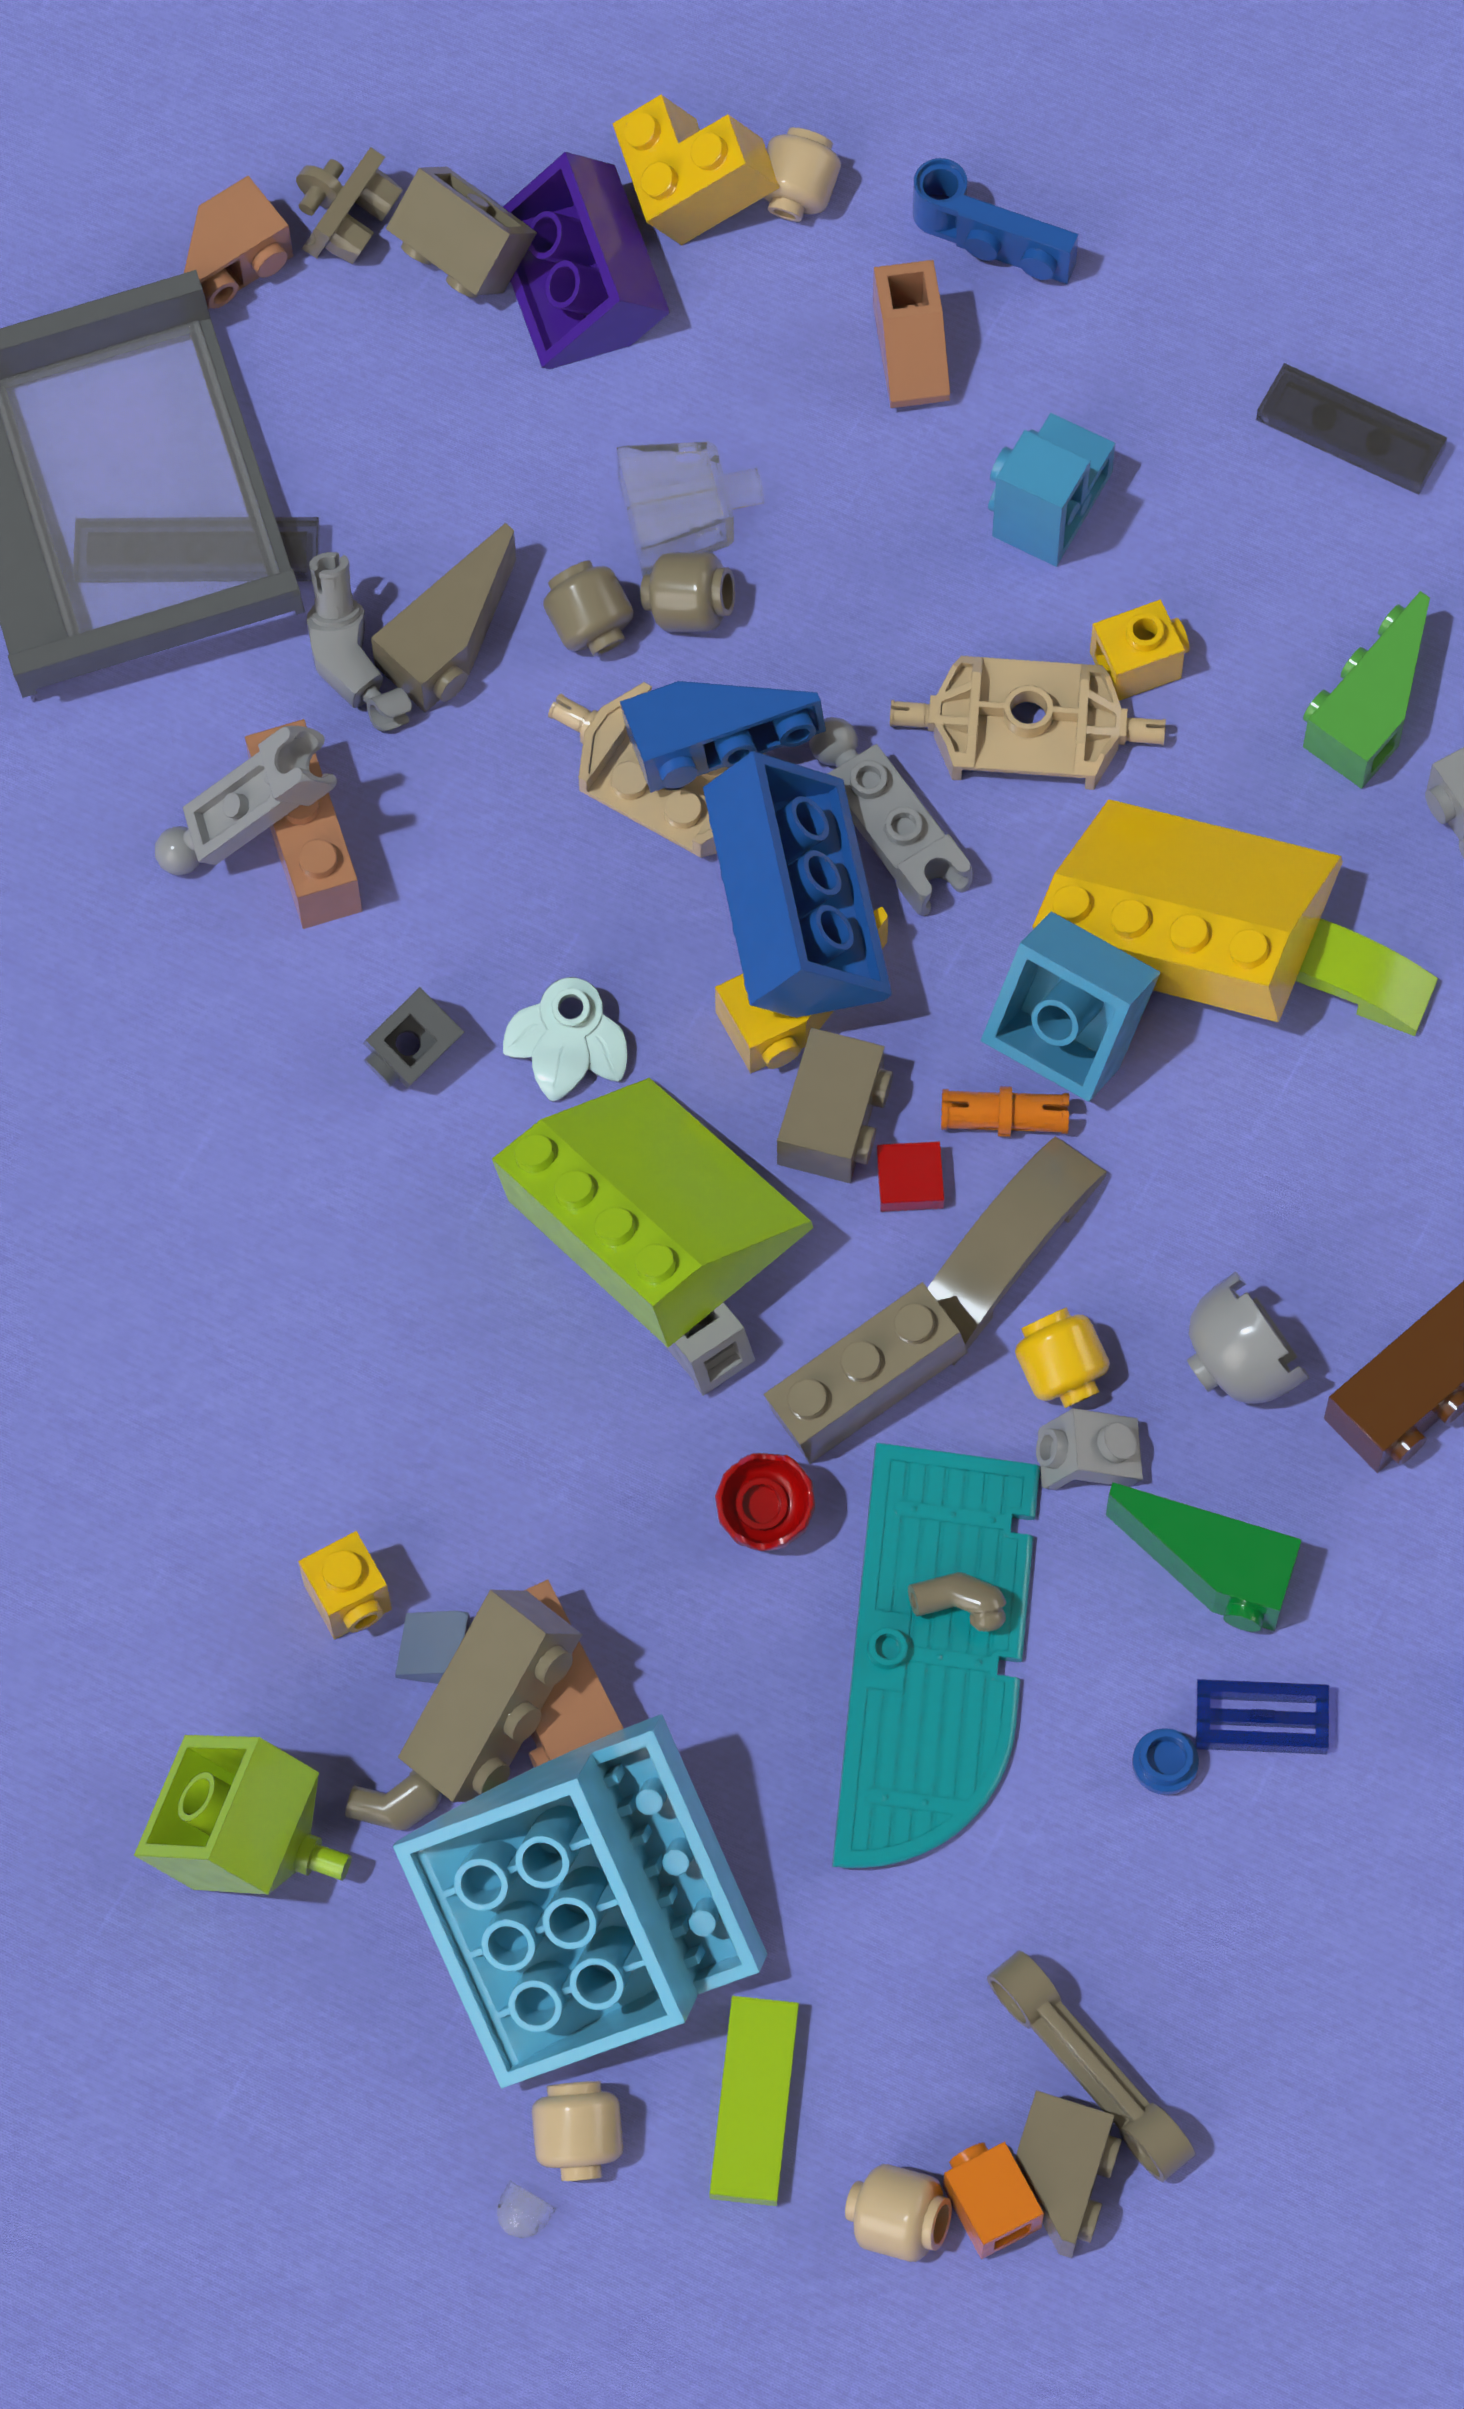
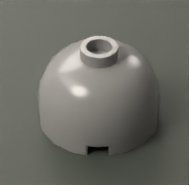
(1240, 1346)

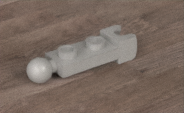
(246, 801)
(892, 817)

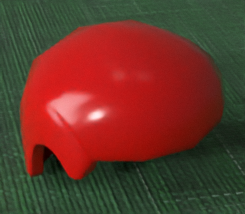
(765, 1501)

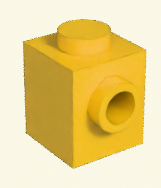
(1140, 648)
(345, 1586)

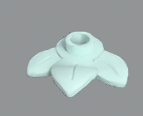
(567, 1047)

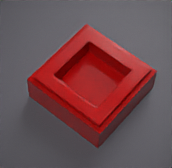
(910, 1176)

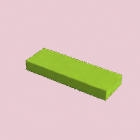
(754, 2101)

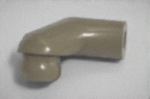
(396, 1809)

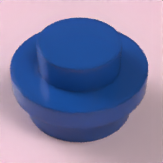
(1165, 1761)

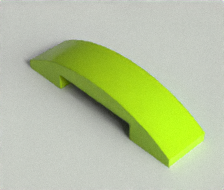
(1369, 974)

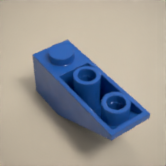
(708, 726)

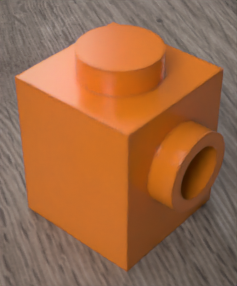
(991, 2197)

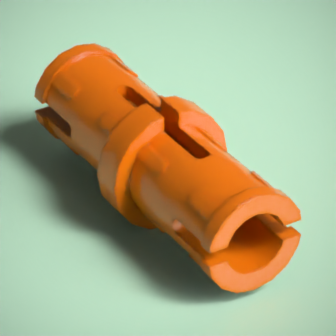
(1005, 1111)

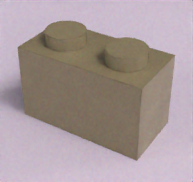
(460, 232)
(832, 1104)

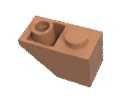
(236, 242)
(911, 333)

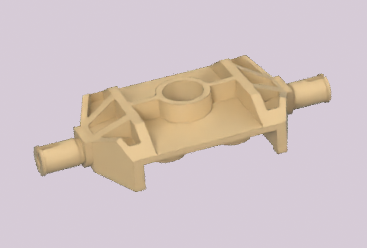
(980, 733)
(614, 777)

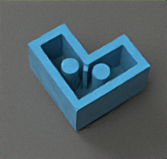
(1048, 486)

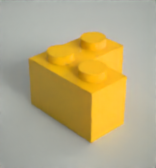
(688, 174)

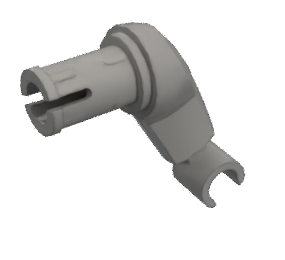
(337, 640)

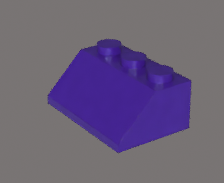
(587, 271)

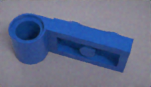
(987, 229)

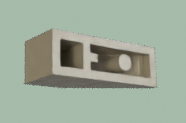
(440, 633)

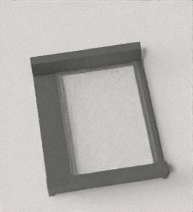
(127, 488)

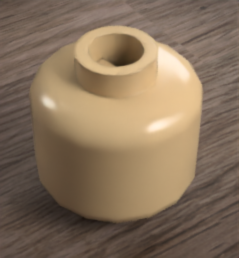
(804, 172)
(577, 2129)
(898, 2213)

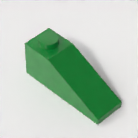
(1218, 1559)

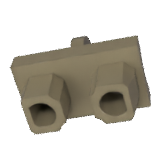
(365, 187)

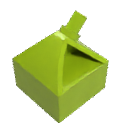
(236, 1818)

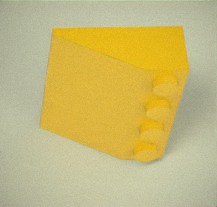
(1197, 902)

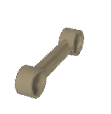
(1142, 2125)

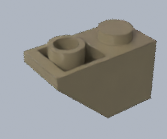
(1060, 2159)

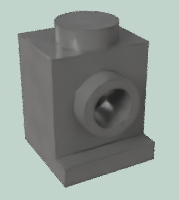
(424, 1020)

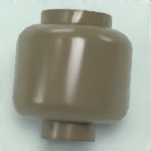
(688, 591)
(588, 608)

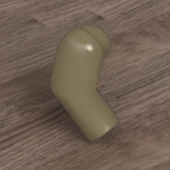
(960, 1591)

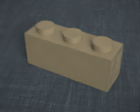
(866, 1372)
(490, 1695)

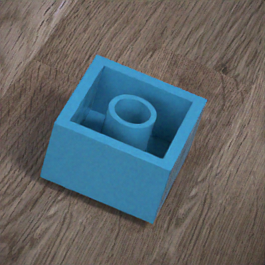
(1070, 1006)

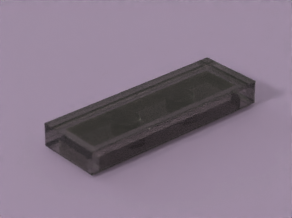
(1351, 428)

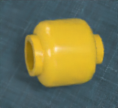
(1062, 1357)

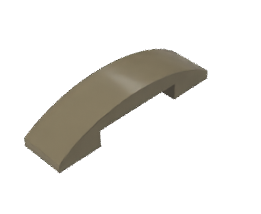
(1012, 1234)

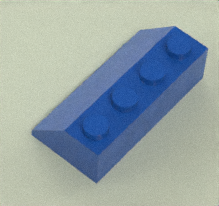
(795, 888)

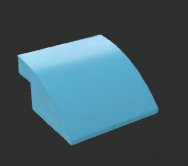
(581, 1903)

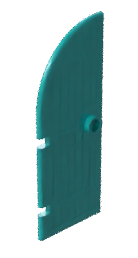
(925, 1696)

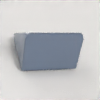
(430, 1644)

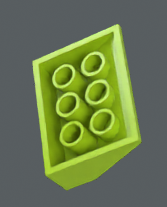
(649, 1204)

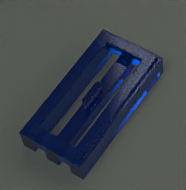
(1257, 1740)

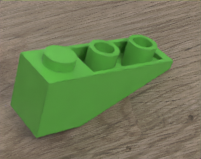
(1365, 714)

